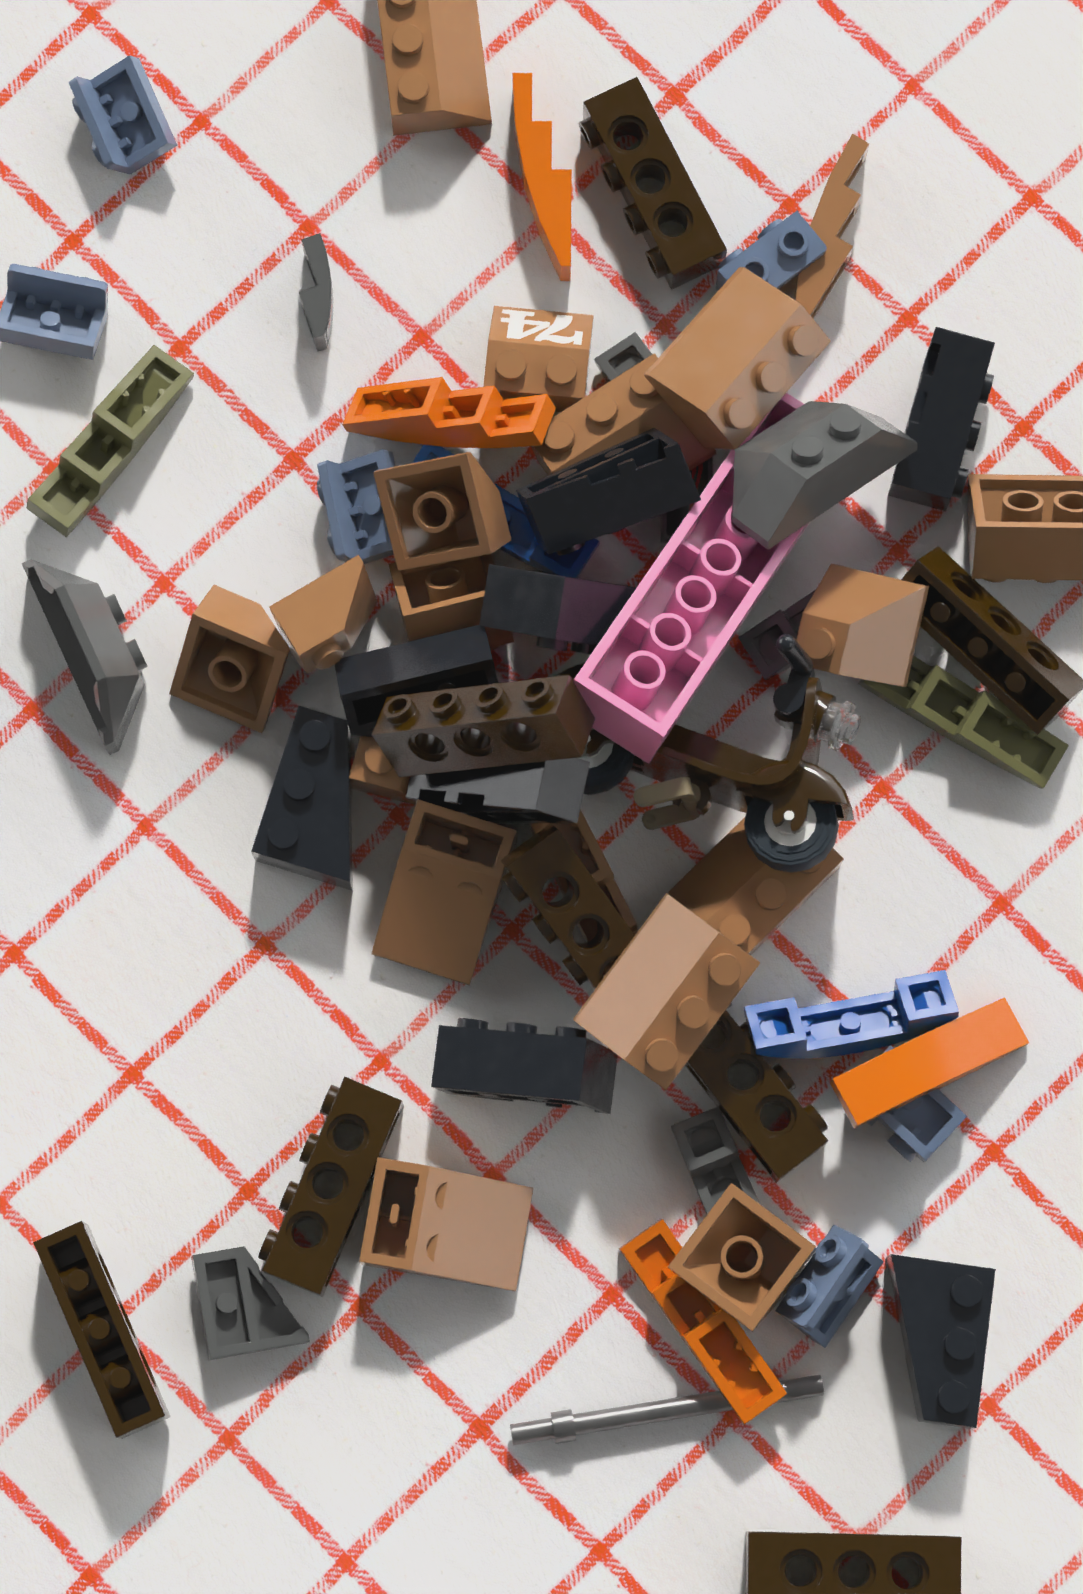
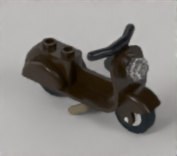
(787, 802)

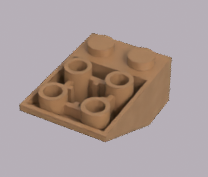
(443, 892)
(445, 1224)

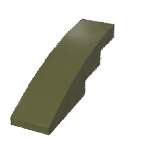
(110, 440)
(973, 721)

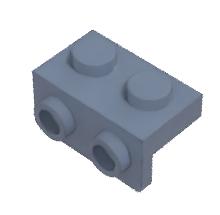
(122, 116)
(778, 254)
(53, 311)
(355, 507)
(921, 1124)
(829, 1285)

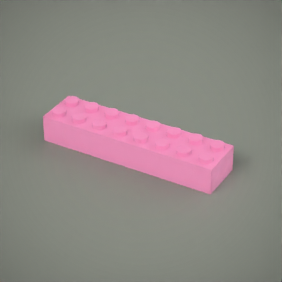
(680, 616)

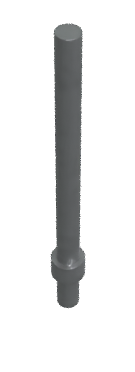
(564, 1425)

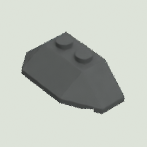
(810, 466)
(92, 646)

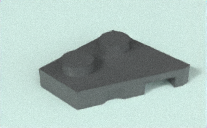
(240, 1306)

